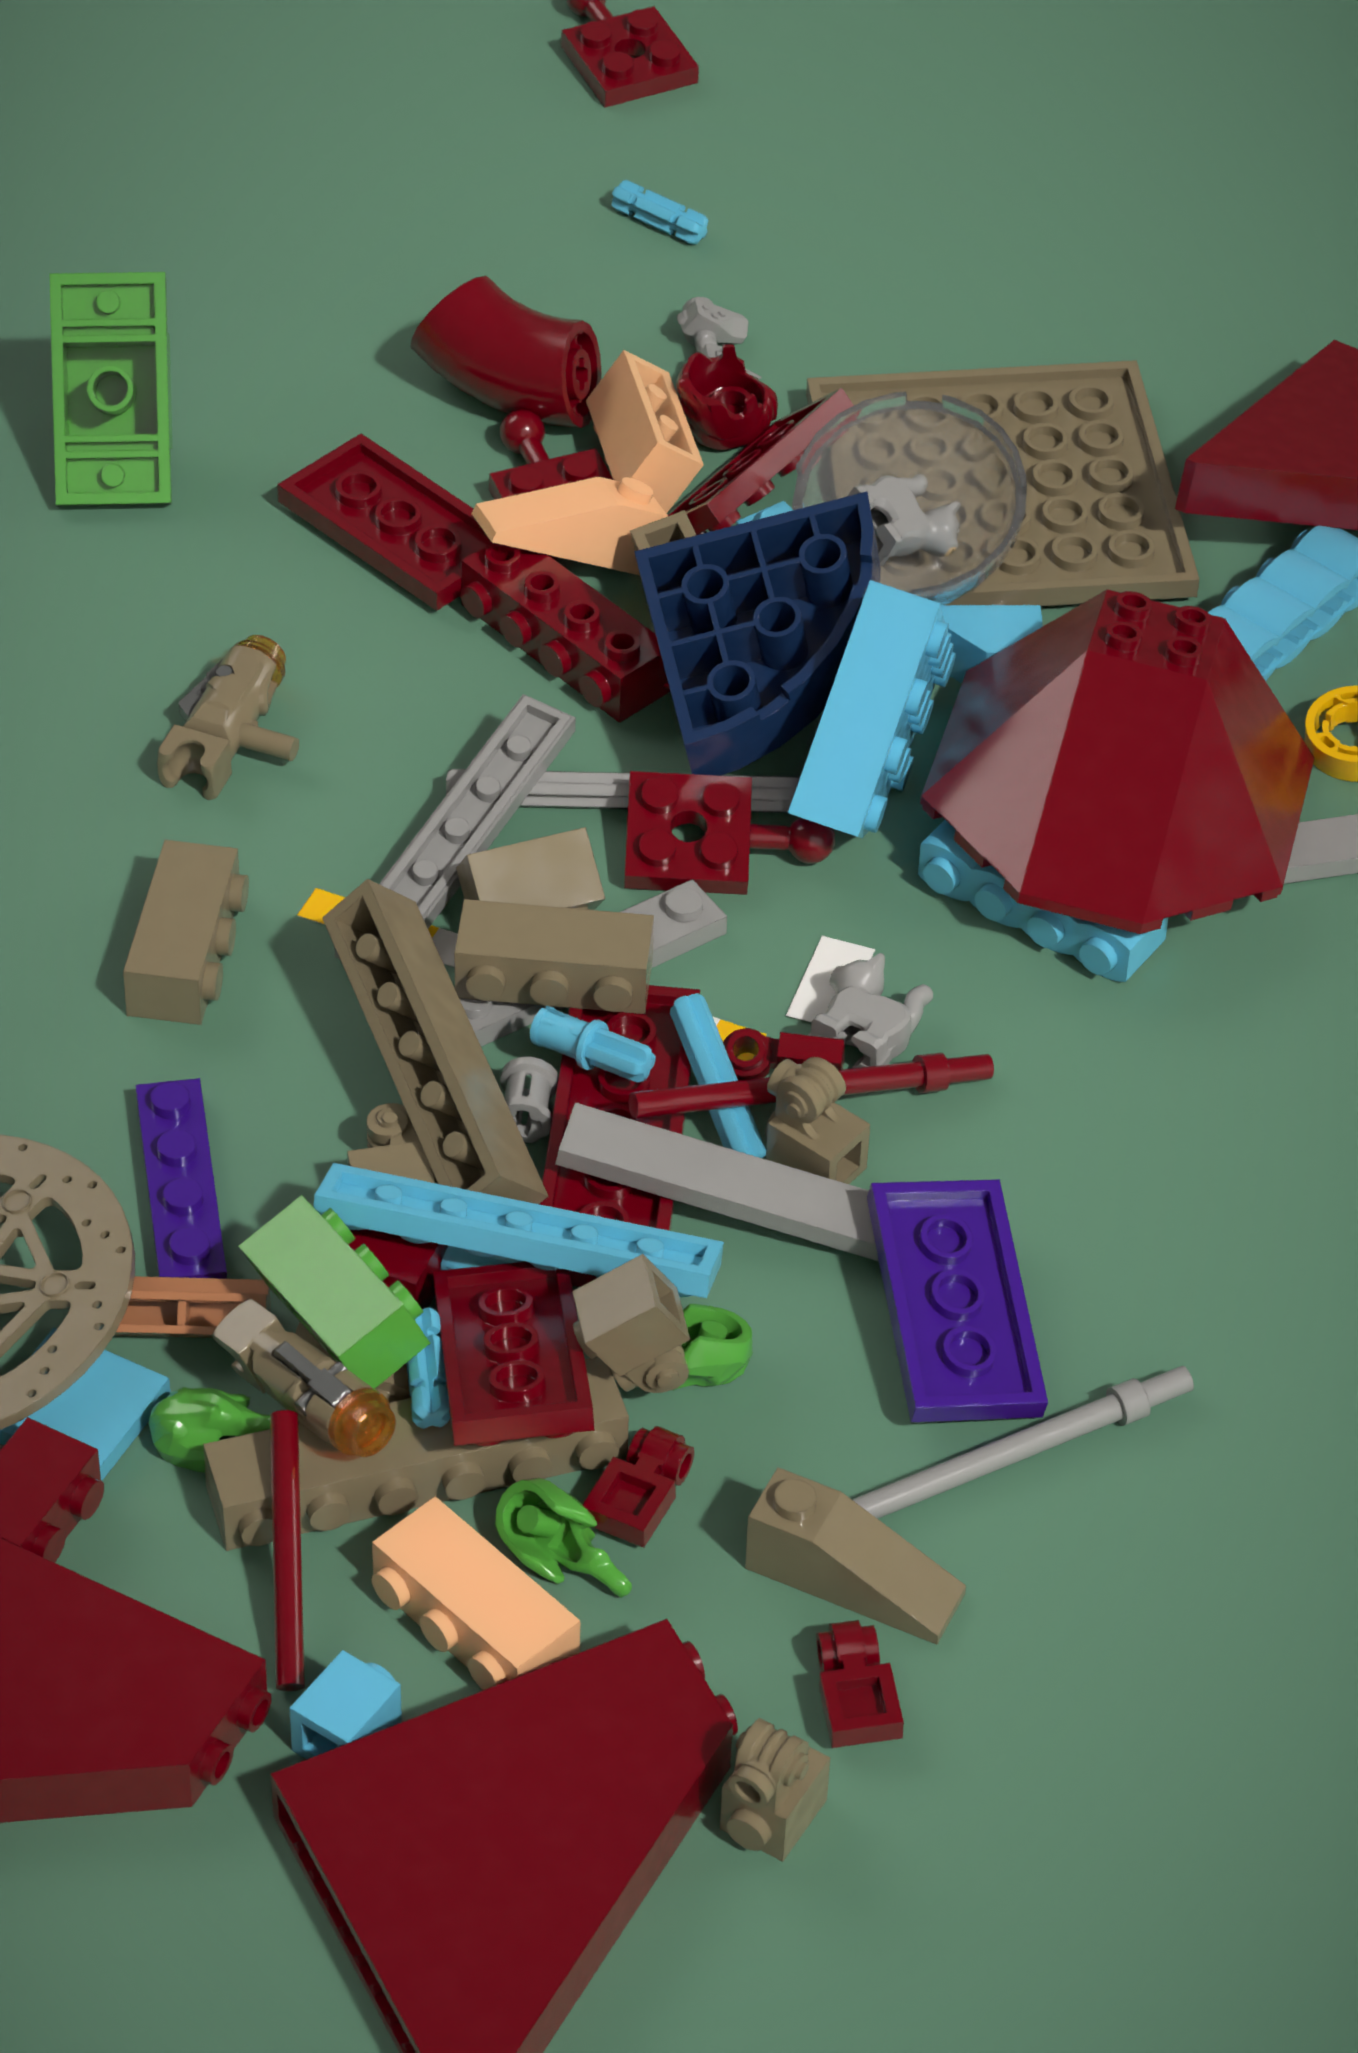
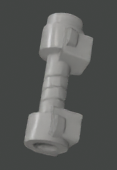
(709, 324)

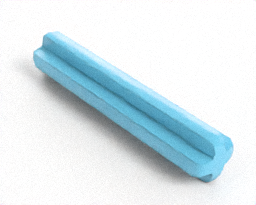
(712, 1065)

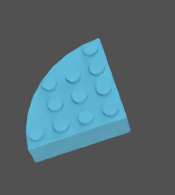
(875, 711)

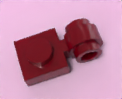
(771, 1051)
(638, 1493)
(855, 1688)

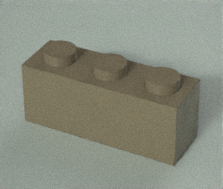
(184, 932)
(554, 956)

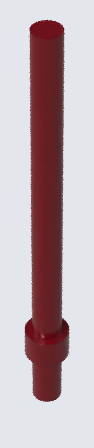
(925, 1074)

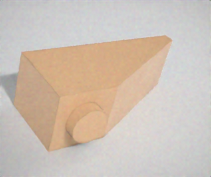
(574, 520)

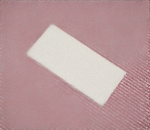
(815, 989)

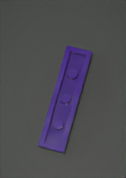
(180, 1180)

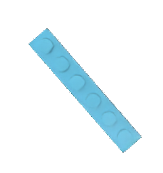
(513, 1228)

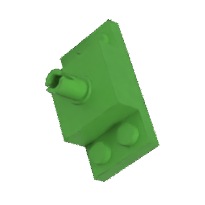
(111, 388)

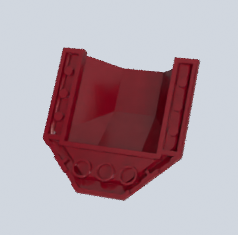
(1123, 767)

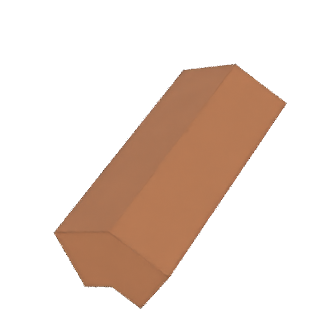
(186, 1305)

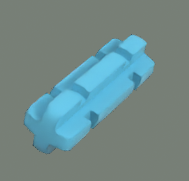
(660, 212)
(428, 1376)

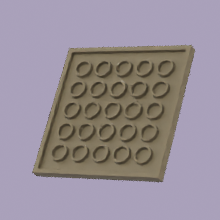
(1093, 471)

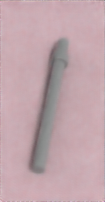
(1122, 1404)

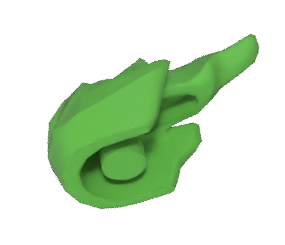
(717, 1345)
(199, 1417)
(550, 1528)

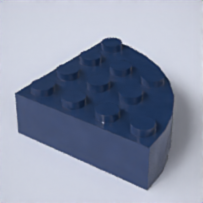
(758, 624)

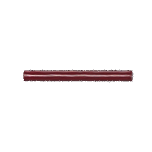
(287, 1551)

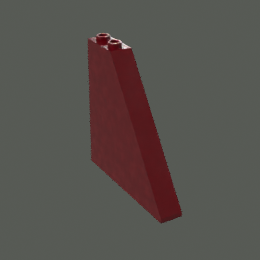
(1287, 453)
(111, 1698)
(507, 1837)

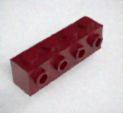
(565, 627)

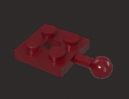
(604, 49)
(523, 434)
(723, 812)

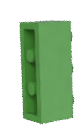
(337, 1291)

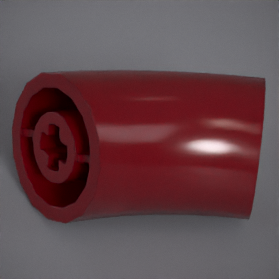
(511, 353)

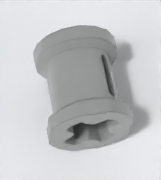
(536, 1100)

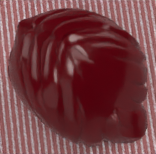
(724, 401)

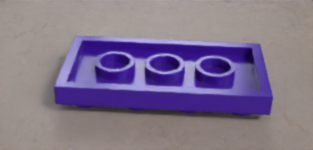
(956, 1301)

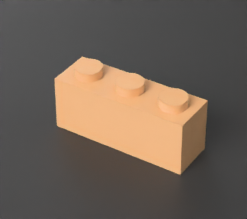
(644, 428)
(470, 1597)

